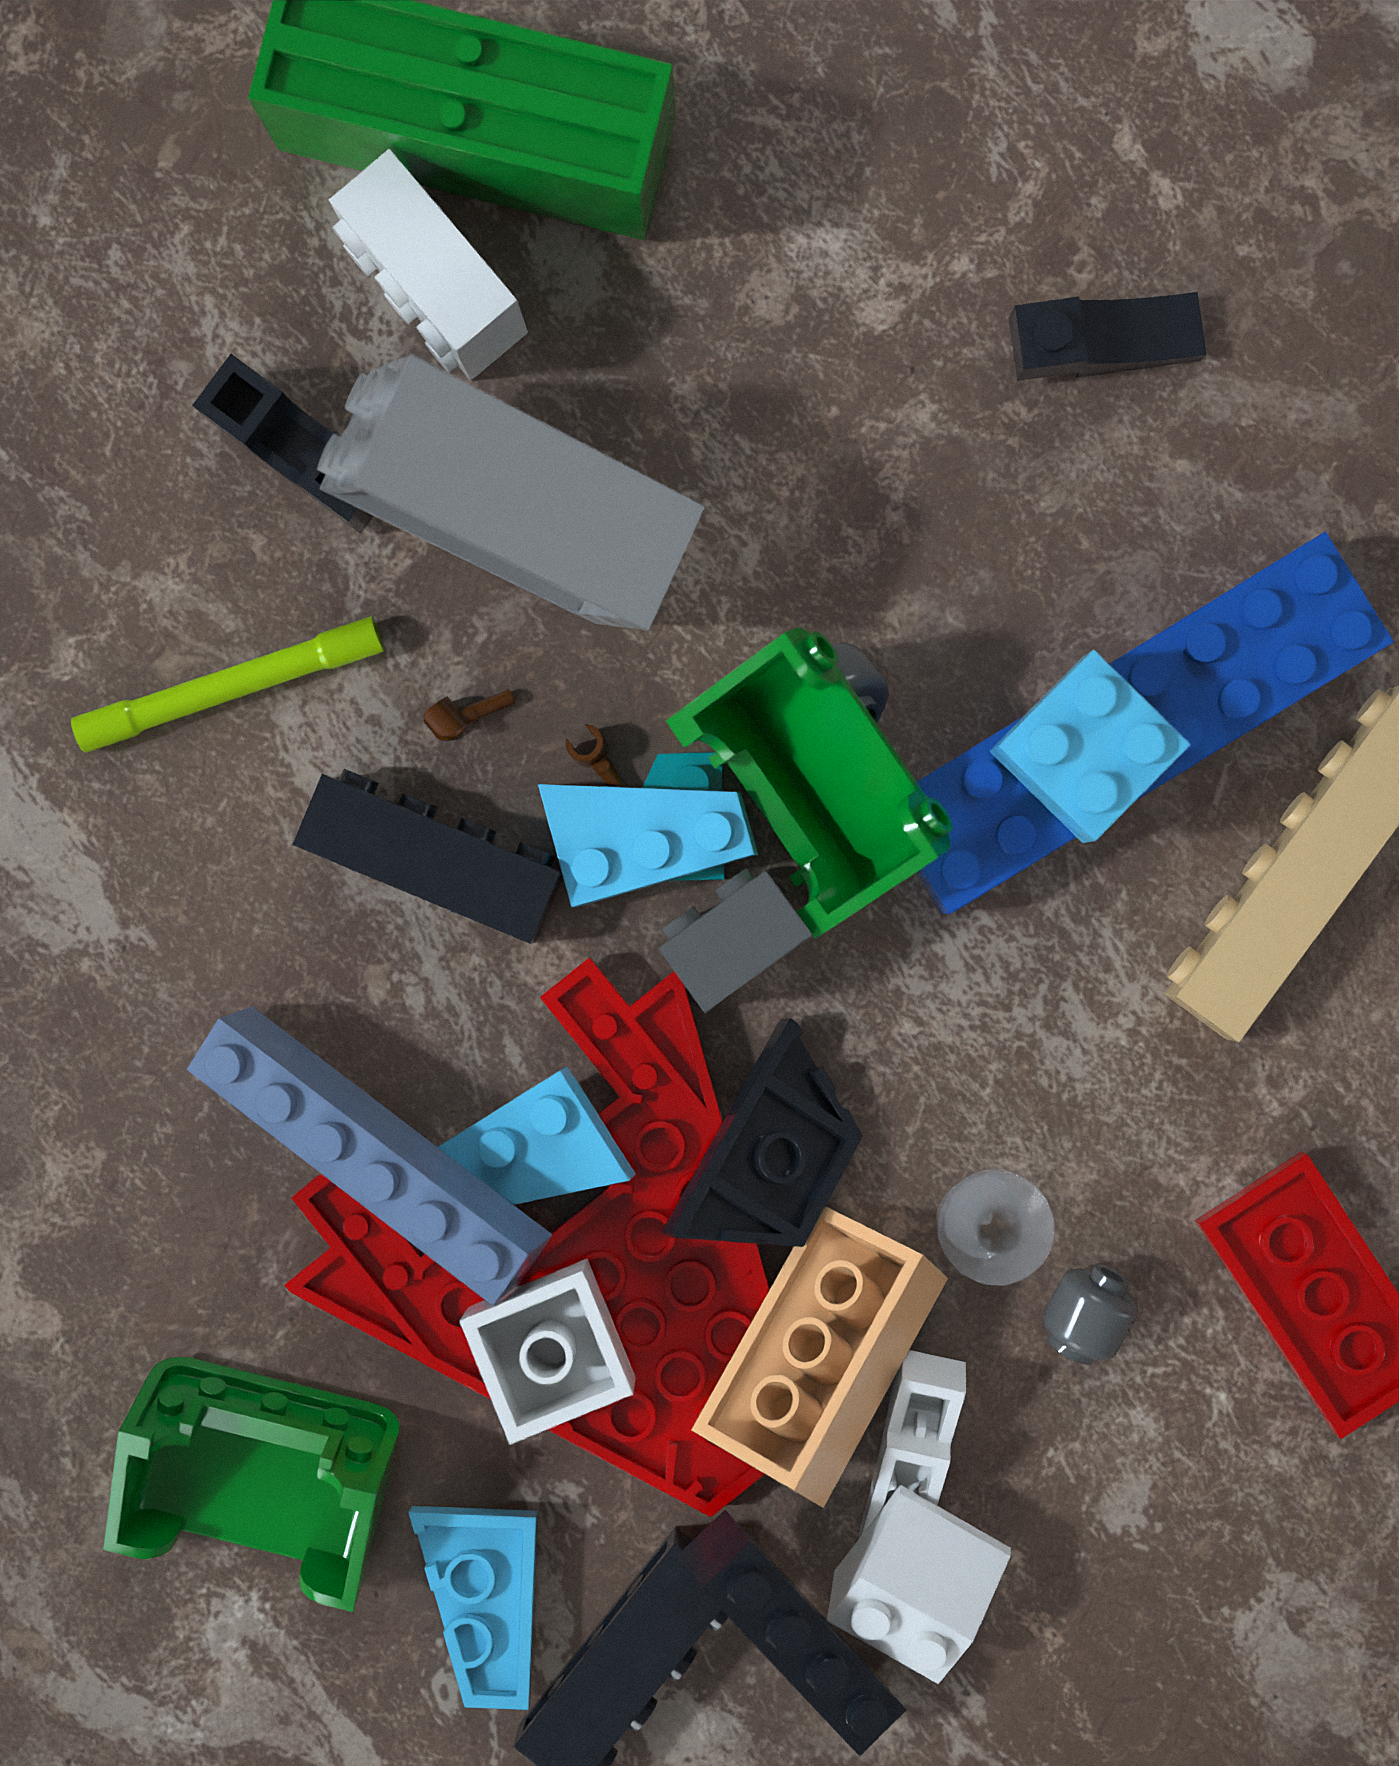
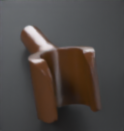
(448, 722)
(598, 760)

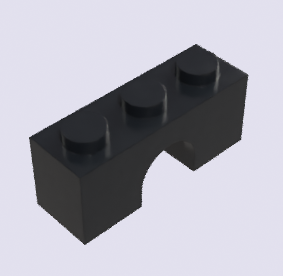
(274, 431)

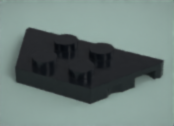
(772, 1154)

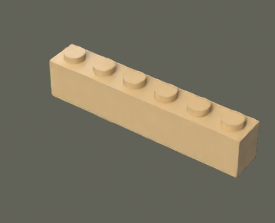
(1297, 880)

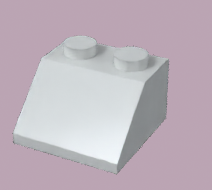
(917, 1584)

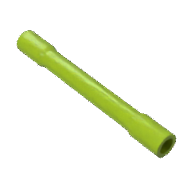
(131, 717)

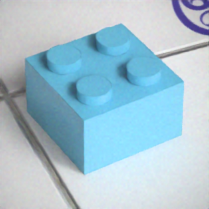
(1089, 747)

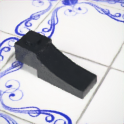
(1105, 335)

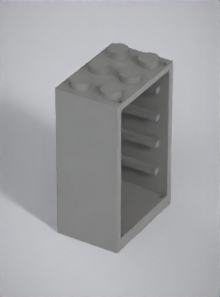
(508, 493)

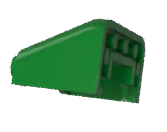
(818, 774)
(254, 1469)

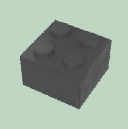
(734, 939)

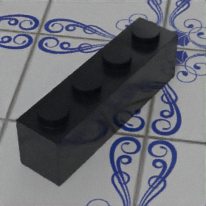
(429, 858)
(791, 1632)
(621, 1665)

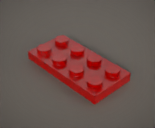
(1313, 1289)

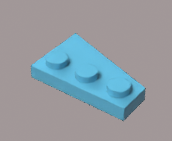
(641, 837)
(541, 1144)
(485, 1592)

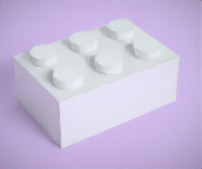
(426, 267)

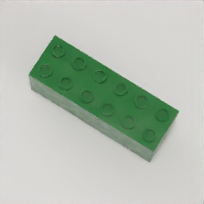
(469, 106)

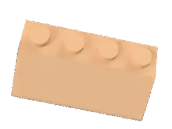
(821, 1355)

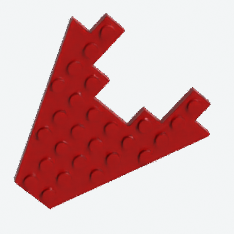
(670, 1298)

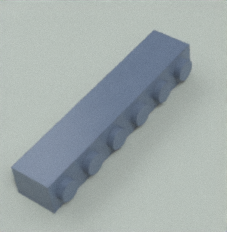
(369, 1153)

